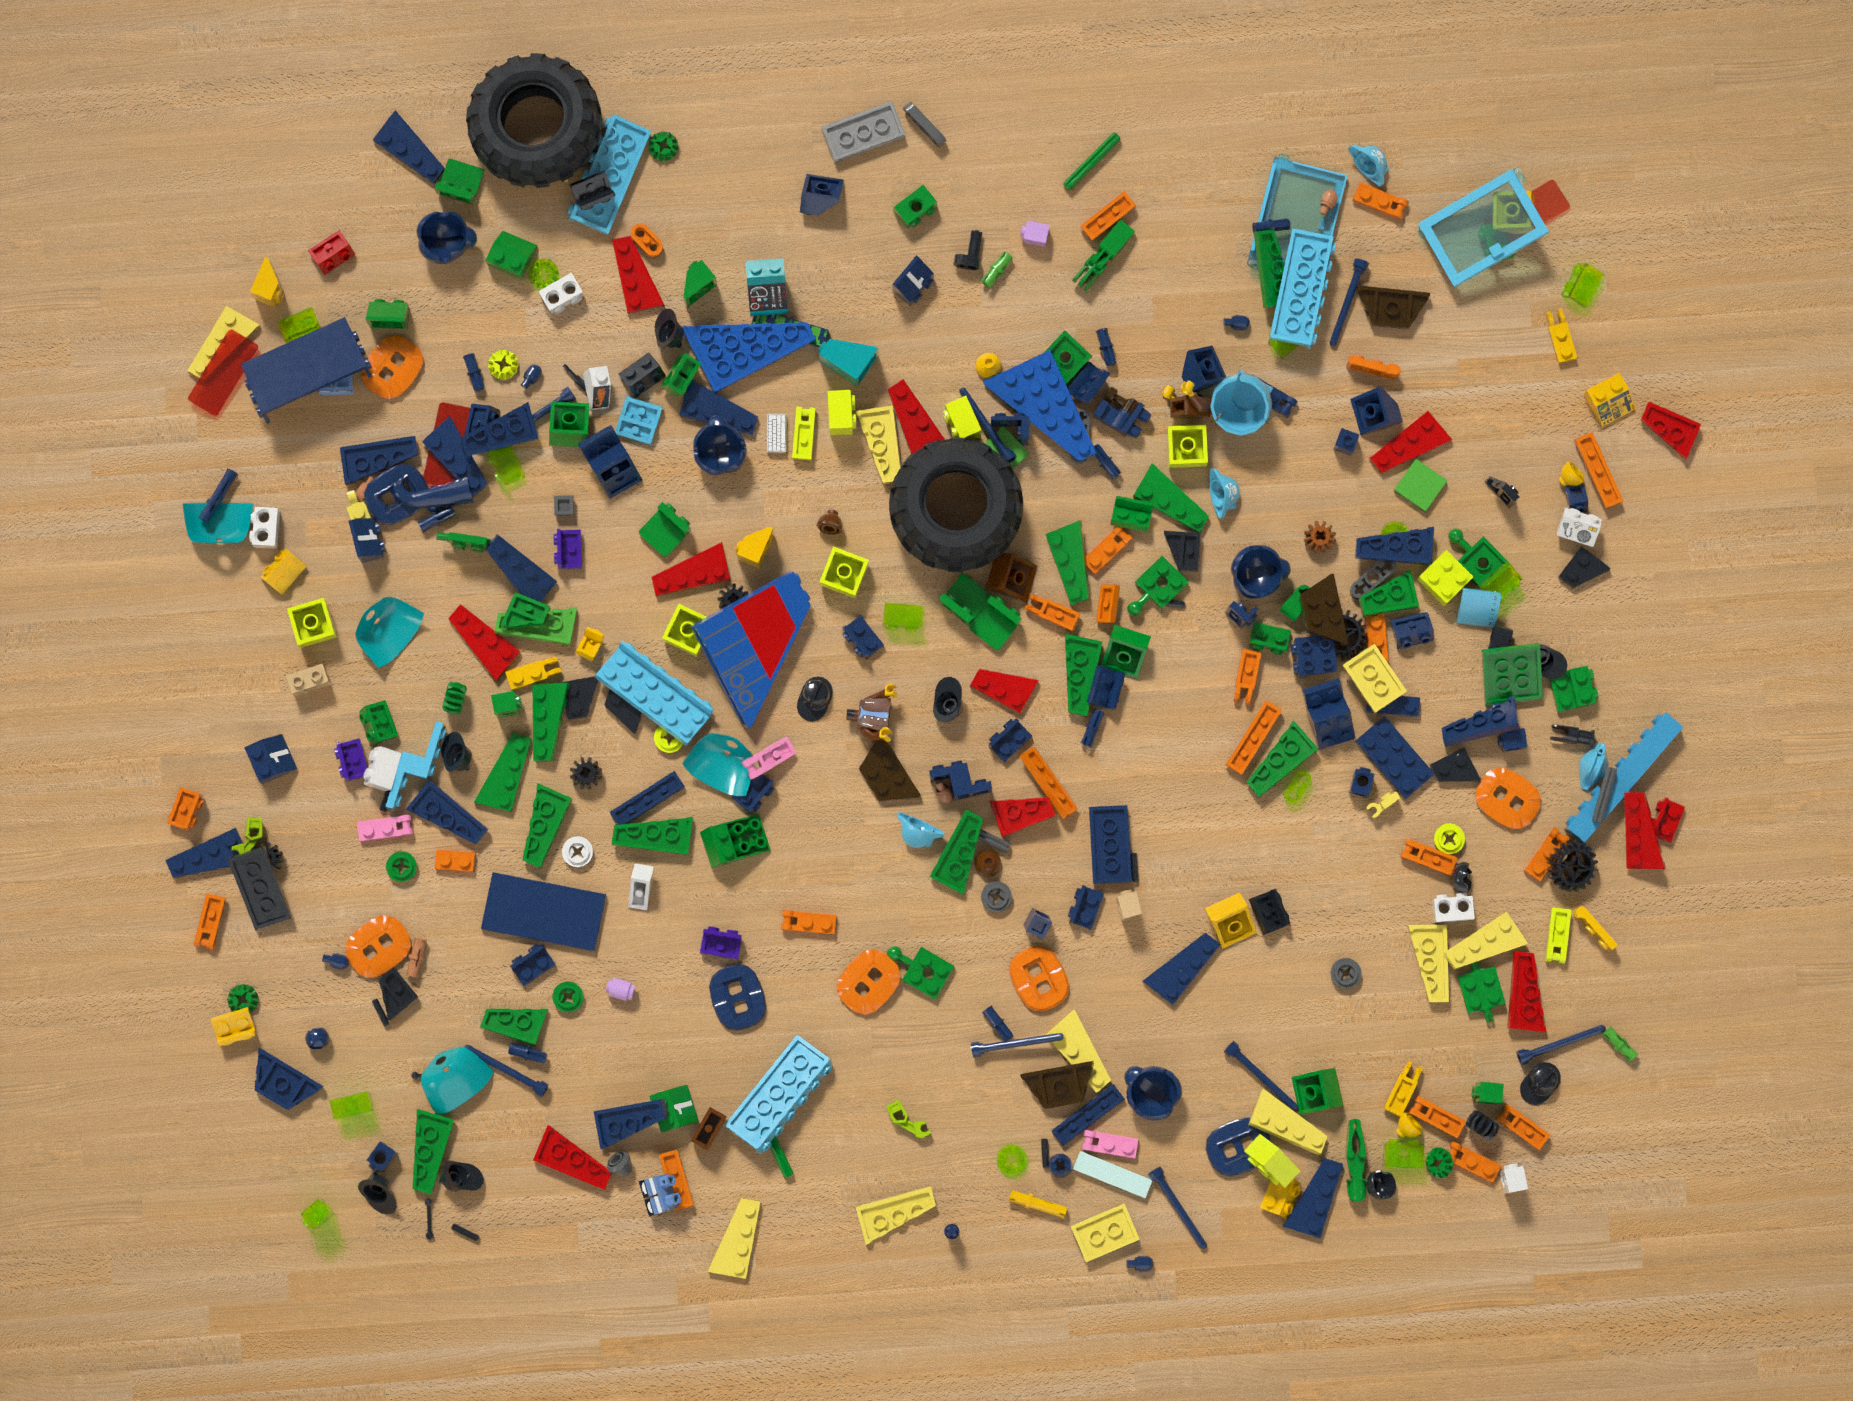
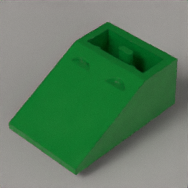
(734, 840)

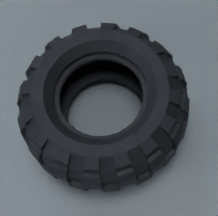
(541, 162)

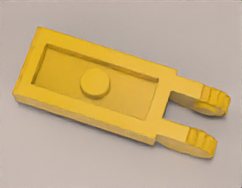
(1561, 338)
(531, 673)
(1402, 1091)

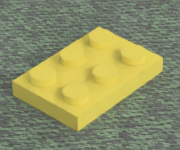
(1374, 678)
(1105, 1232)

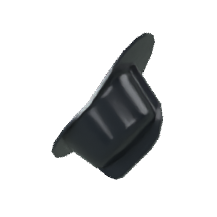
(668, 330)
(1552, 663)
(814, 698)
(948, 699)
(455, 753)
(1540, 1083)
(461, 1176)
(377, 1192)

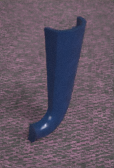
(447, 494)

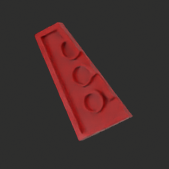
(912, 417)
(1415, 440)
(489, 647)
(1524, 1001)

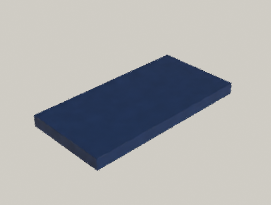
(543, 911)

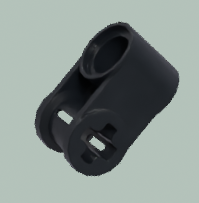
(1500, 637)

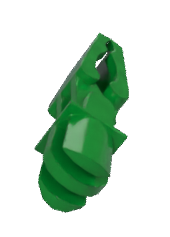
(1109, 248)
(1356, 1185)

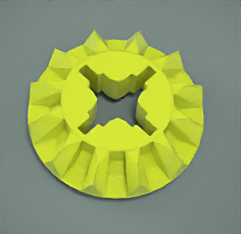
(507, 372)
(663, 744)
(1449, 848)

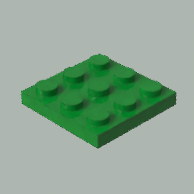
(1512, 672)

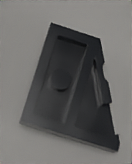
(1185, 549)
(1582, 568)
(580, 697)
(623, 711)
(1455, 768)

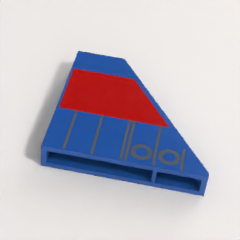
(751, 641)

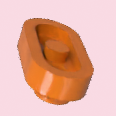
(647, 240)

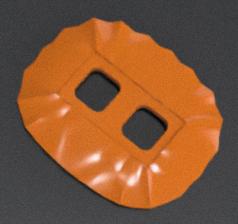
(402, 375)
(1500, 809)
(386, 957)
(858, 972)
(1026, 984)

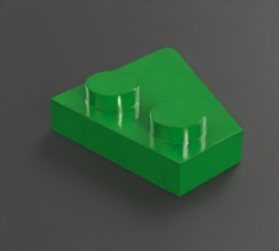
(524, 612)

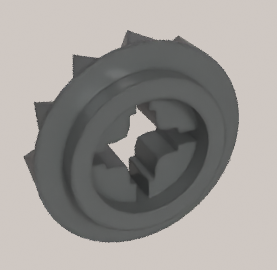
(992, 888)
(1355, 972)

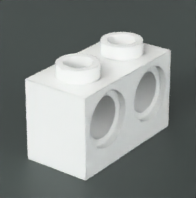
(558, 289)
(270, 527)
(1453, 913)
(1513, 1178)

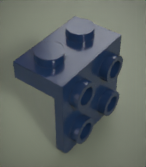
(1313, 656)

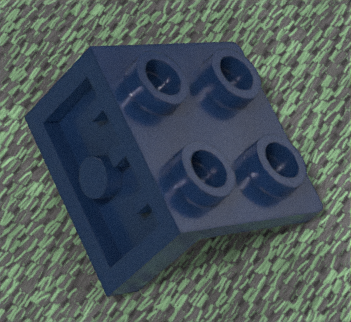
(1018, 420)

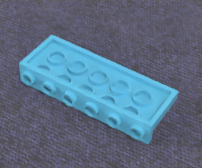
(618, 156)
(1302, 288)
(655, 693)
(779, 1094)

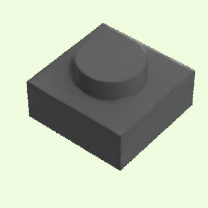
(564, 505)

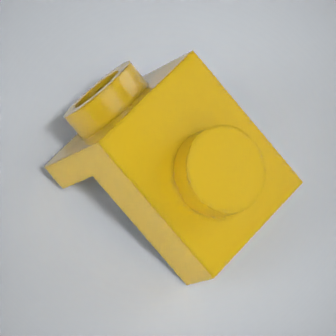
(590, 644)

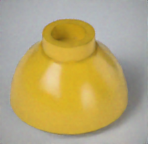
(988, 365)
(1571, 475)
(1408, 1126)

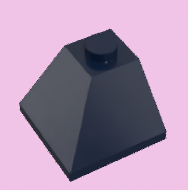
(820, 194)
(1202, 368)
(1375, 411)

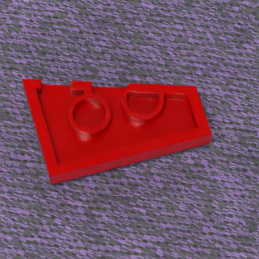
(1671, 427)
(1004, 688)
(1021, 813)

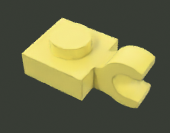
(357, 510)
(1387, 800)

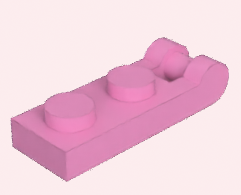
(769, 757)
(384, 828)
(1110, 1144)

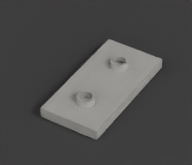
(863, 132)

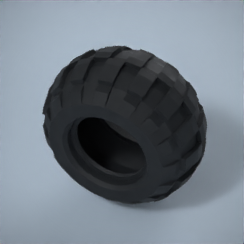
(956, 548)

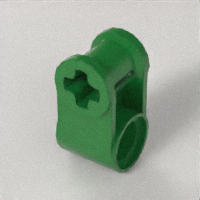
(1292, 606)

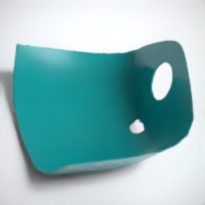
(228, 523)
(393, 632)
(715, 768)
(462, 1081)

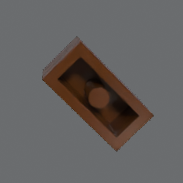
(709, 1128)

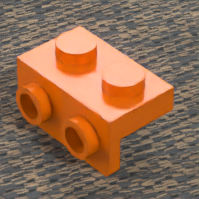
(185, 809)

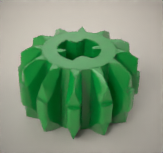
(454, 698)

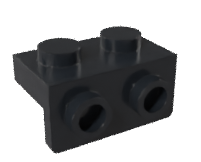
(592, 190)
(642, 374)
(1269, 911)

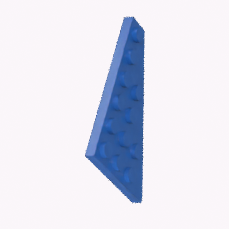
(737, 351)
(1042, 394)

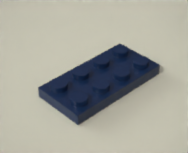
(1394, 757)
(1110, 844)

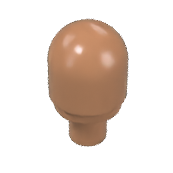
(1328, 201)
(360, 492)
(943, 792)

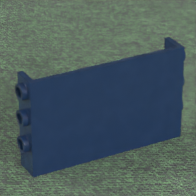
(304, 366)

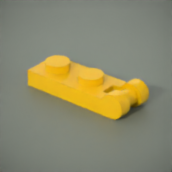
(1594, 927)

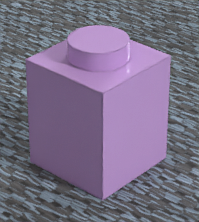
(1035, 233)

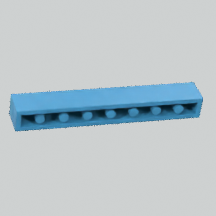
(1628, 773)

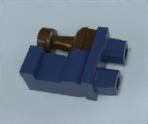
(1125, 418)

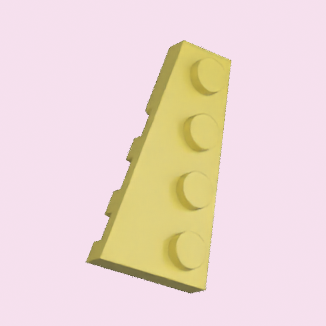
(228, 320)
(882, 438)
(1492, 939)
(1429, 945)
(1078, 1049)
(1282, 1122)
(888, 1213)
(736, 1246)

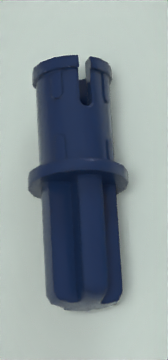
(1277, 225)
(1106, 346)
(474, 372)
(1106, 462)
(436, 518)
(1092, 728)
(997, 1023)
(527, 1053)
(951, 1231)

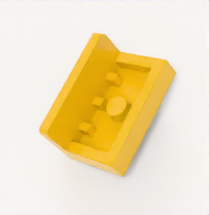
(283, 571)
(1280, 1199)

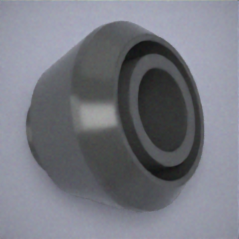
(619, 1164)

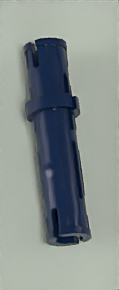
(218, 495)

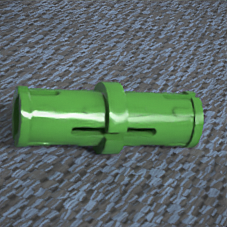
(997, 269)
(1620, 1044)

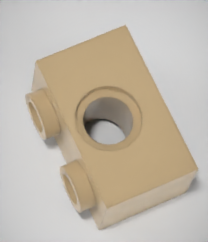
(308, 680)
(1128, 905)

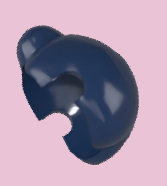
(444, 237)
(719, 447)
(1258, 571)
(1152, 1091)

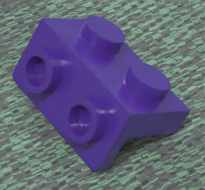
(568, 549)
(352, 759)
(721, 943)

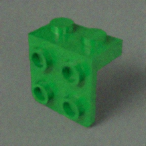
(665, 529)
(995, 622)

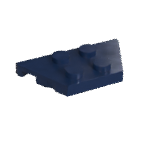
(282, 1082)

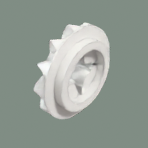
(587, 851)

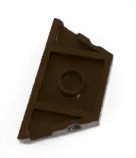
(1391, 306)
(1323, 611)
(886, 774)
(1060, 1085)

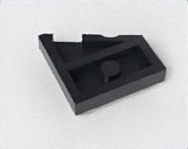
(1506, 493)
(396, 993)

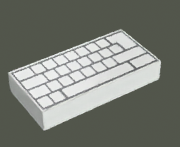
(776, 433)

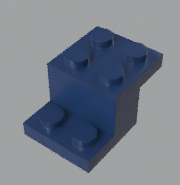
(610, 462)
(1329, 714)
(960, 780)

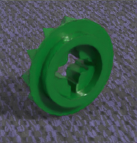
(666, 154)
(396, 859)
(240, 990)
(558, 996)
(1445, 1167)

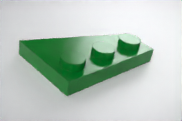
(1391, 597)
(515, 1023)

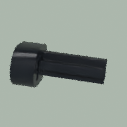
(971, 260)

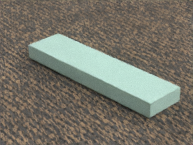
(1112, 1174)

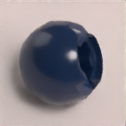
(317, 1038)
(1058, 1158)

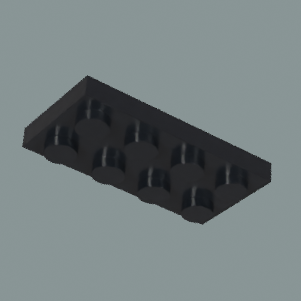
(260, 887)

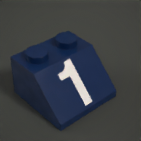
(913, 281)
(366, 539)
(270, 758)

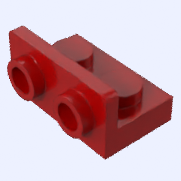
(331, 252)
(1667, 819)

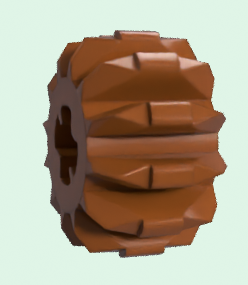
(1319, 530)

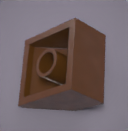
(1011, 576)

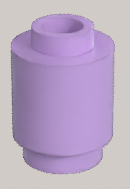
(620, 989)

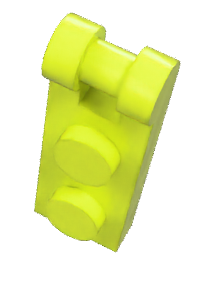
(803, 434)
(1558, 934)

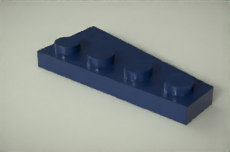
(407, 147)
(703, 403)
(505, 431)
(446, 447)
(370, 458)
(1402, 547)
(519, 570)
(1493, 721)
(441, 809)
(205, 856)
(1178, 972)
(624, 1121)
(1314, 1204)

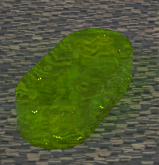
(1293, 784)

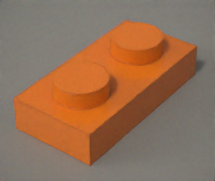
(1108, 604)
(455, 860)

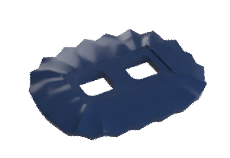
(383, 484)
(724, 1002)
(1231, 1133)

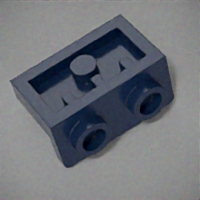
(1088, 383)
(480, 416)
(1238, 614)
(1412, 630)
(863, 637)
(1106, 688)
(1009, 740)
(758, 788)
(1086, 907)
(532, 964)

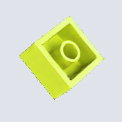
(840, 412)
(962, 419)
(1187, 446)
(844, 572)
(1445, 578)
(312, 622)
(680, 632)
(1271, 1161)

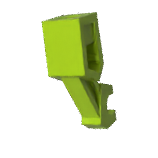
(254, 824)
(914, 1127)

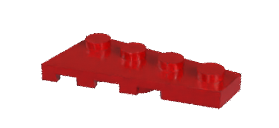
(635, 279)
(694, 572)
(1641, 838)
(566, 1157)

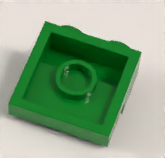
(1574, 689)

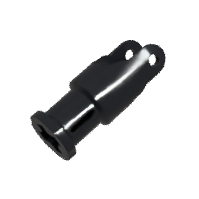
(1574, 735)

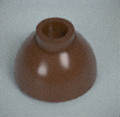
(830, 523)
(988, 863)

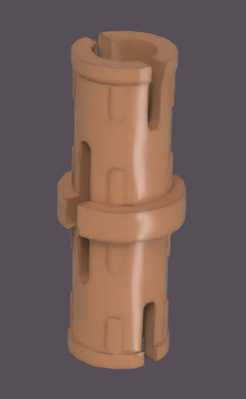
(416, 957)

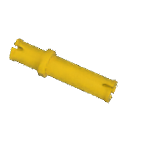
(1037, 1203)

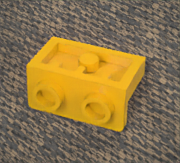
(233, 1027)

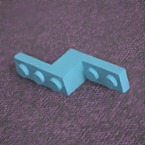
(416, 766)

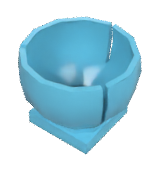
(1242, 403)

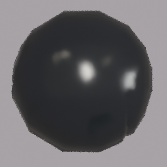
(1459, 877)
(1381, 1185)

